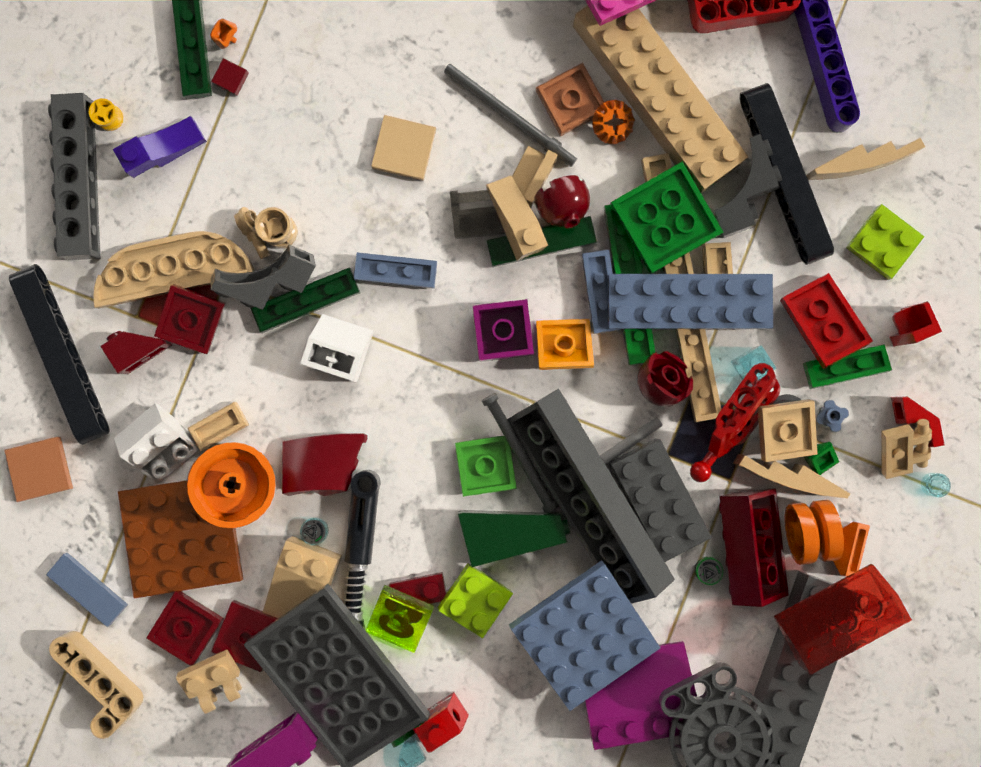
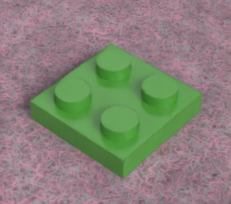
(485, 465)

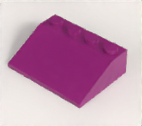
(630, 707)

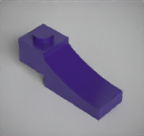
(159, 147)

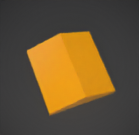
(564, 344)

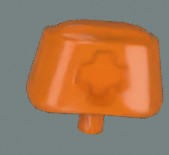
(223, 33)

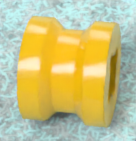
(99, 114)

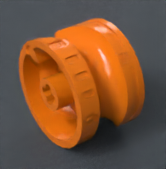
(252, 487)

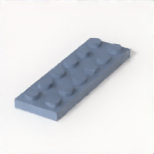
(690, 301)

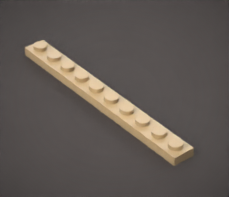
(691, 342)

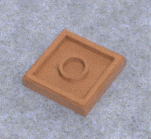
(570, 99)
(38, 469)

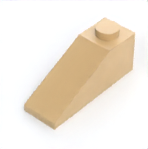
(516, 218)

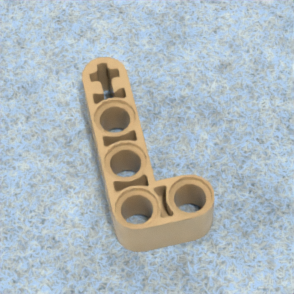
(92, 681)

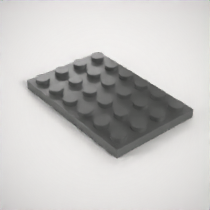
(337, 678)

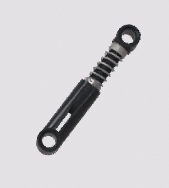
(360, 540)

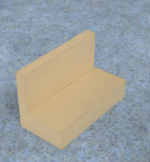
(533, 172)

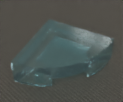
(411, 754)

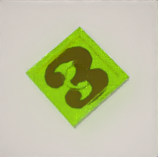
(399, 618)

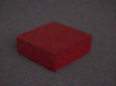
(230, 77)

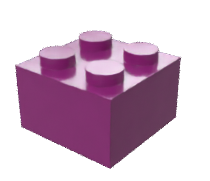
(503, 330)

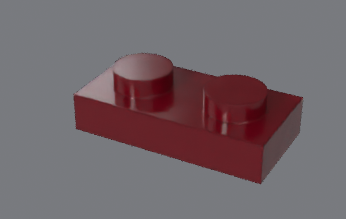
(425, 588)

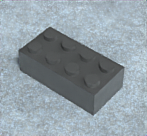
(660, 499)

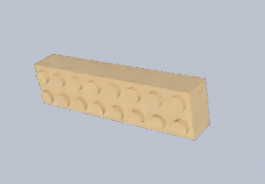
(662, 95)

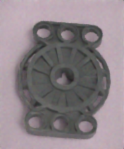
(717, 713)

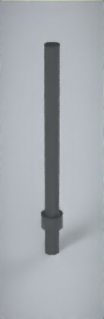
(549, 144)

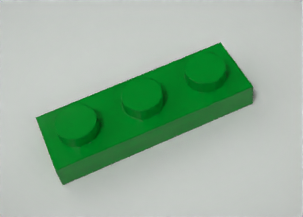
(855, 366)

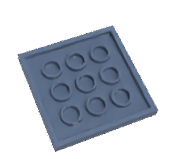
(584, 635)

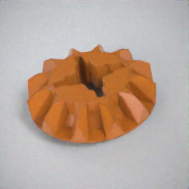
(604, 113)

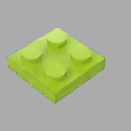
(885, 242)
(475, 600)

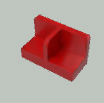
(914, 324)

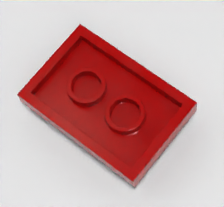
(826, 320)

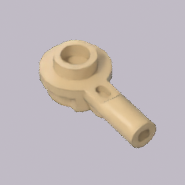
(245, 221)

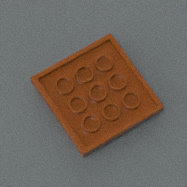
(172, 544)

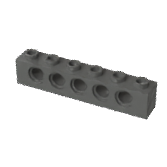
(84, 188)

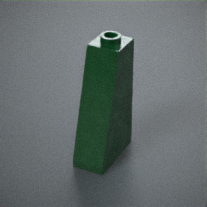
(507, 534)

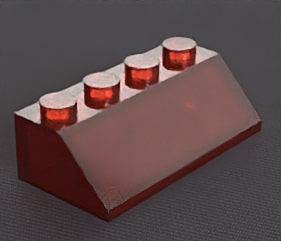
(841, 618)

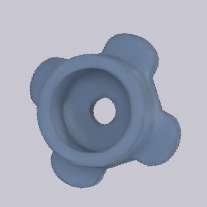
(825, 419)

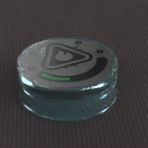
(314, 531)

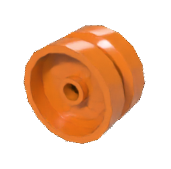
(814, 532)

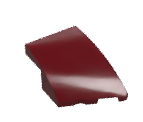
(320, 463)

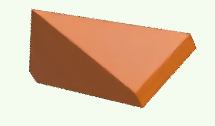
(854, 543)

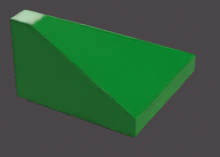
(824, 460)

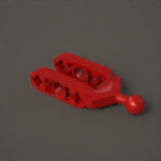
(725, 434)

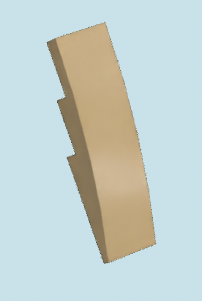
(859, 161)
(797, 478)

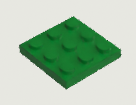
(666, 217)

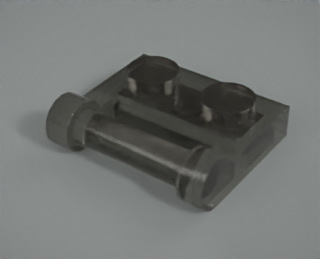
(474, 221)

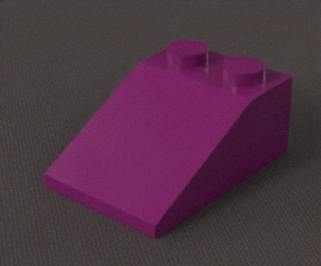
(280, 746)

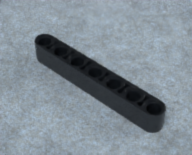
(794, 190)
(59, 354)

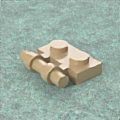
(898, 451)

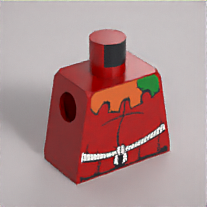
(442, 724)

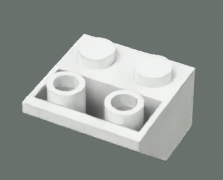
(337, 347)
(155, 443)

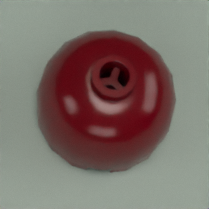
(563, 202)
(664, 379)

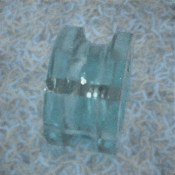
(927, 488)

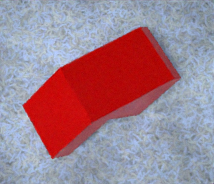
(908, 412)

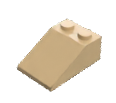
(299, 574)

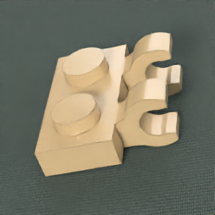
(208, 674)

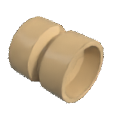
(276, 227)

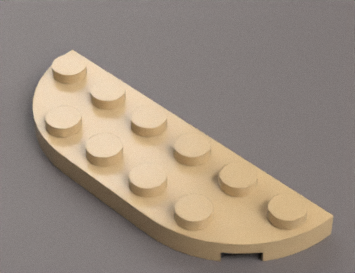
(155, 265)

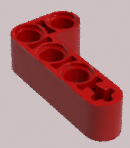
(746, 13)

